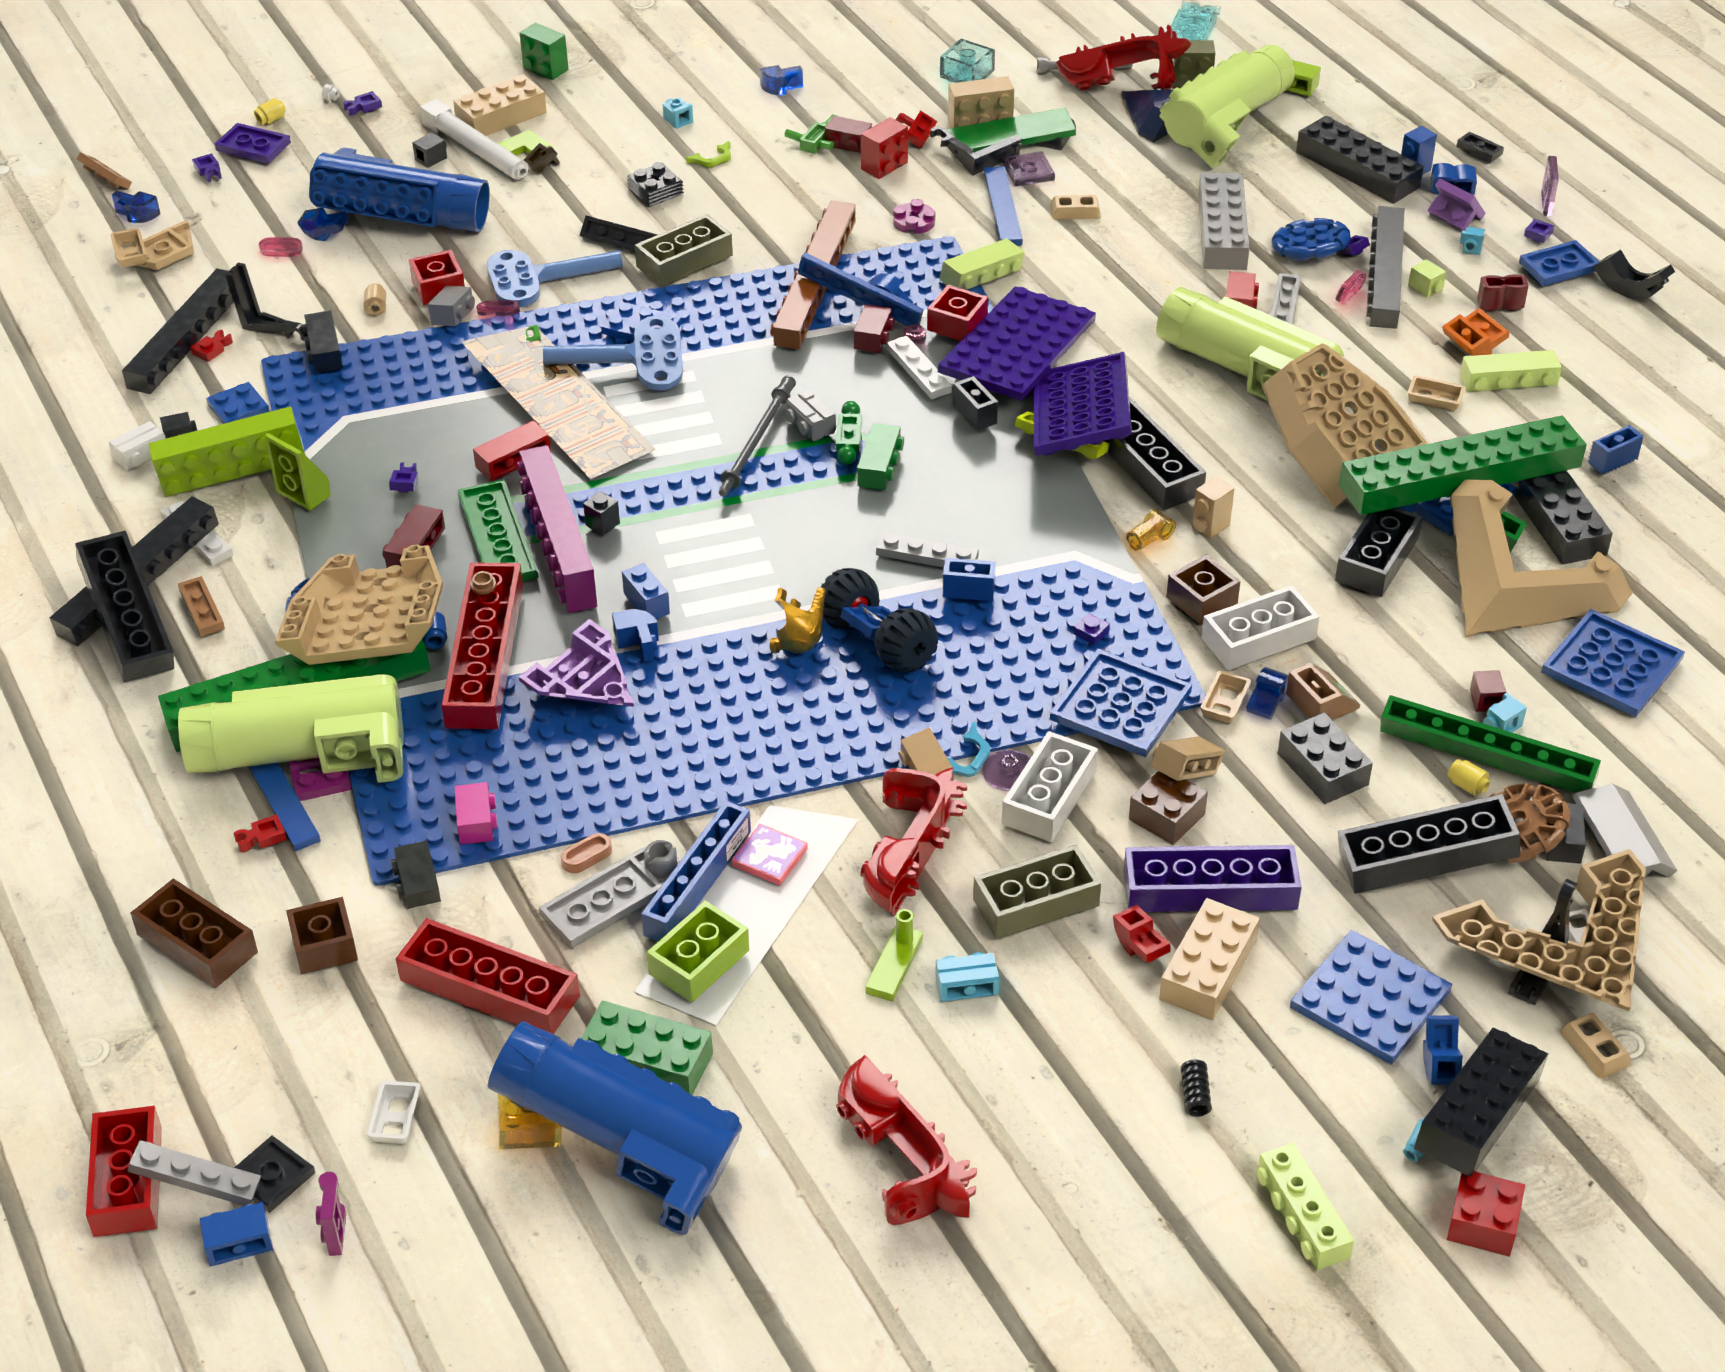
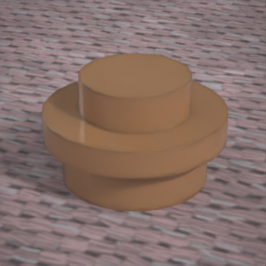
(483, 583)

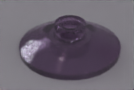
(1004, 768)

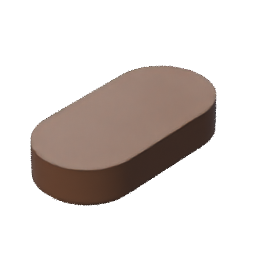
(586, 853)

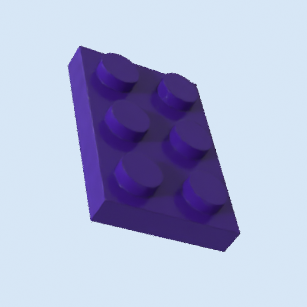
(252, 143)

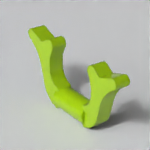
(711, 162)

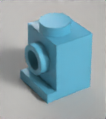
(673, 108)
(1507, 714)

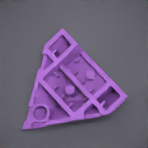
(583, 671)

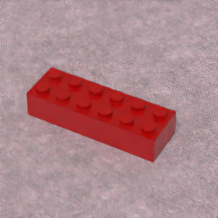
(487, 976)

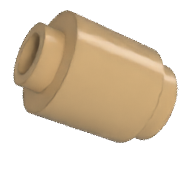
(374, 299)

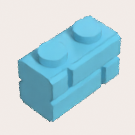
(967, 976)

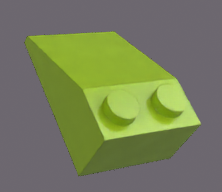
(296, 474)

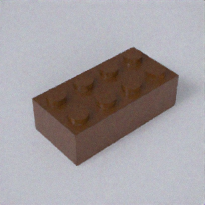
(194, 932)

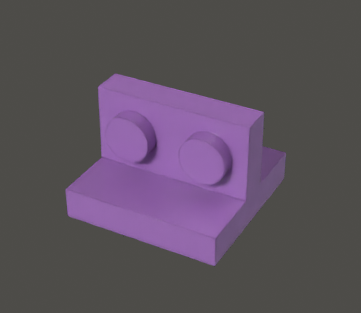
(1455, 205)

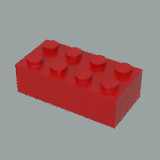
(117, 1198)

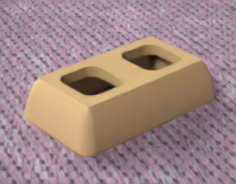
(1071, 207)
(129, 256)
(1437, 390)
(1222, 681)
(1587, 1050)

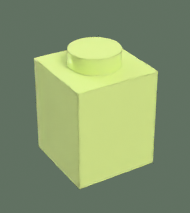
(1427, 278)

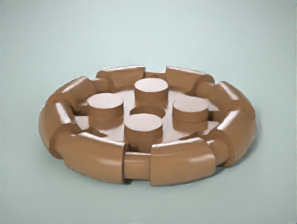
(1536, 818)

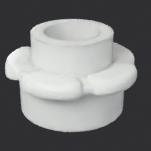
(330, 93)

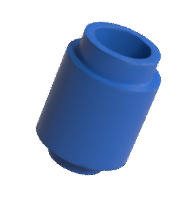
(437, 634)

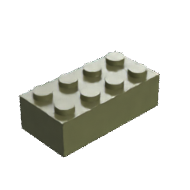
(683, 250)
(1036, 891)

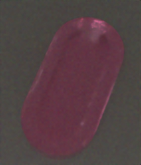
(280, 246)
(1351, 287)
(498, 308)

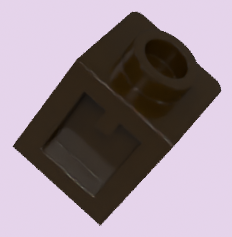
(541, 157)

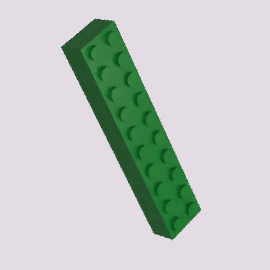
(1441, 466)
(284, 672)

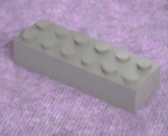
(1223, 221)

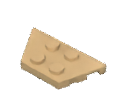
(167, 246)

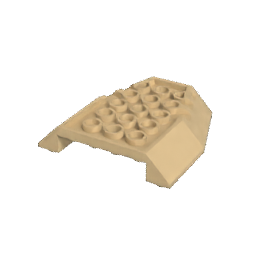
(1321, 430)
(362, 613)

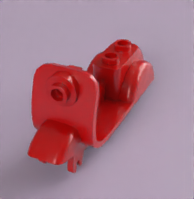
(1097, 64)
(898, 862)
(882, 1112)

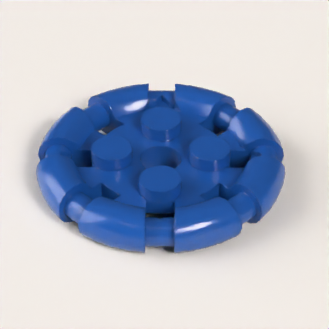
(1311, 239)

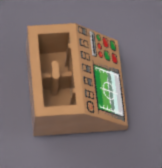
(1319, 692)

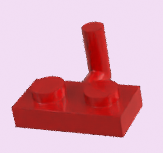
(919, 128)

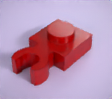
(209, 347)
(263, 832)

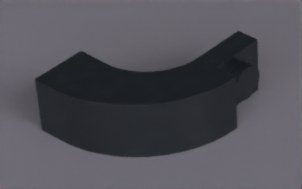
(1627, 281)

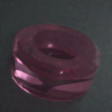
(915, 333)

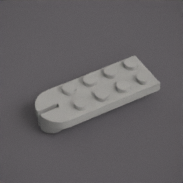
(610, 893)

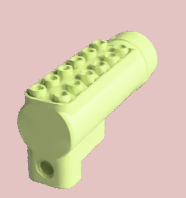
(1215, 104)
(1234, 336)
(338, 721)

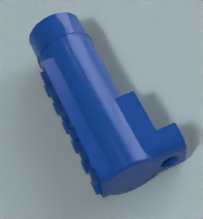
(398, 192)
(660, 1132)

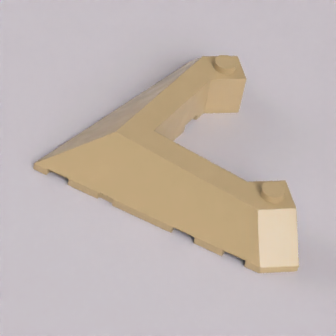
(1497, 596)
(1598, 965)

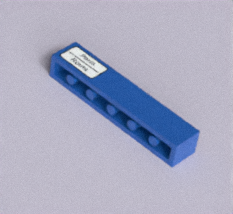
(697, 871)

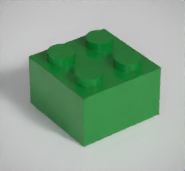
(544, 51)

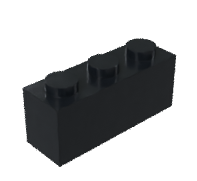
(322, 341)

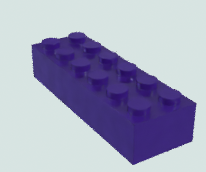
(1232, 875)

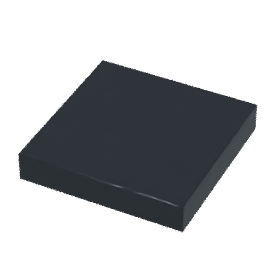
(280, 1172)

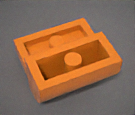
(1476, 332)

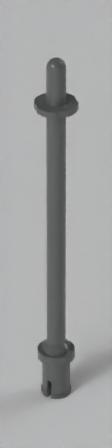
(780, 394)

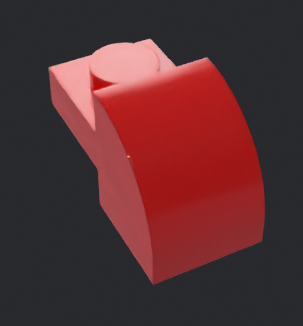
(1138, 936)

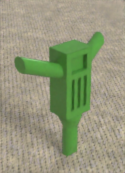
(813, 138)

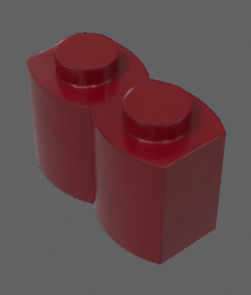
(1502, 292)

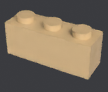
(1187, 758)

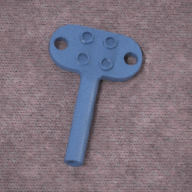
(518, 279)
(652, 352)

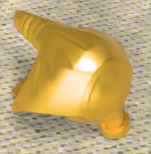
(801, 627)

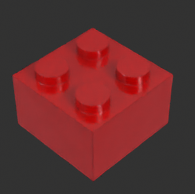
(884, 148)
(433, 273)
(956, 312)
(1486, 1213)

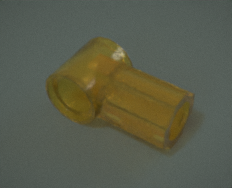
(1155, 526)

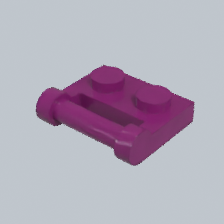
(317, 783)
(331, 1214)

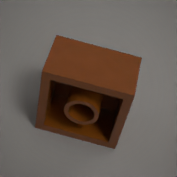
(1202, 588)
(1167, 806)
(322, 935)

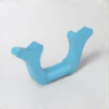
(984, 752)

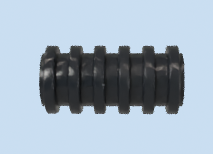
(1196, 1088)

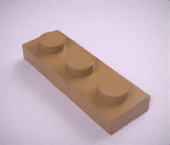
(103, 171)
(201, 606)

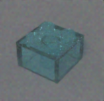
(967, 62)

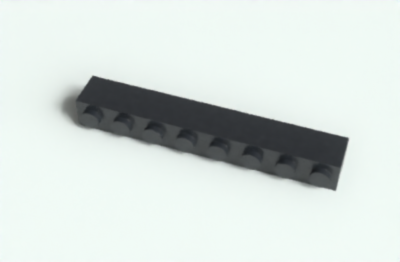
(178, 334)
(154, 553)

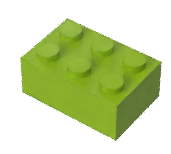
(698, 951)

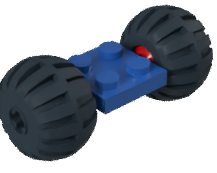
(901, 637)

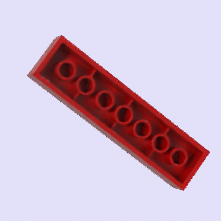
(483, 649)

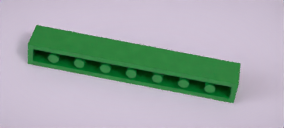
(1489, 745)

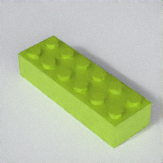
(221, 451)

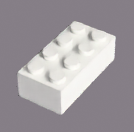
(1260, 627)
(1049, 786)

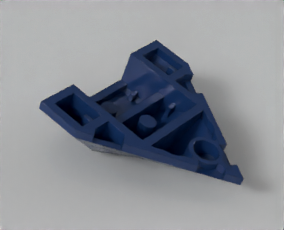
(1145, 111)

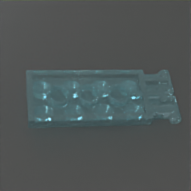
(1195, 21)

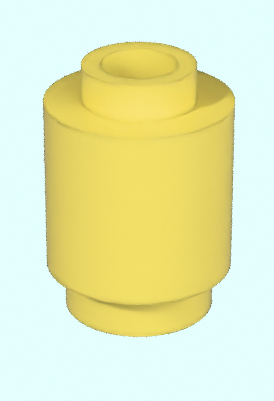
(269, 111)
(1469, 777)

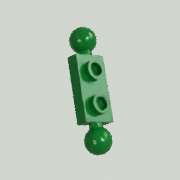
(848, 432)

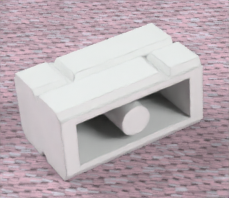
(133, 447)

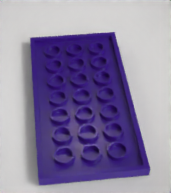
(1017, 342)
(1082, 404)

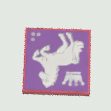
(769, 854)

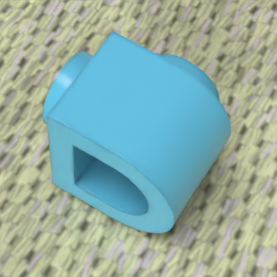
(1472, 240)

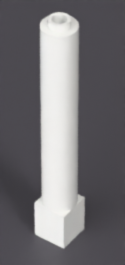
(440, 119)

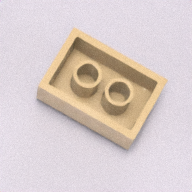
(980, 101)

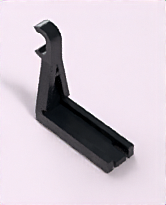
(977, 161)
(248, 307)
(1559, 930)

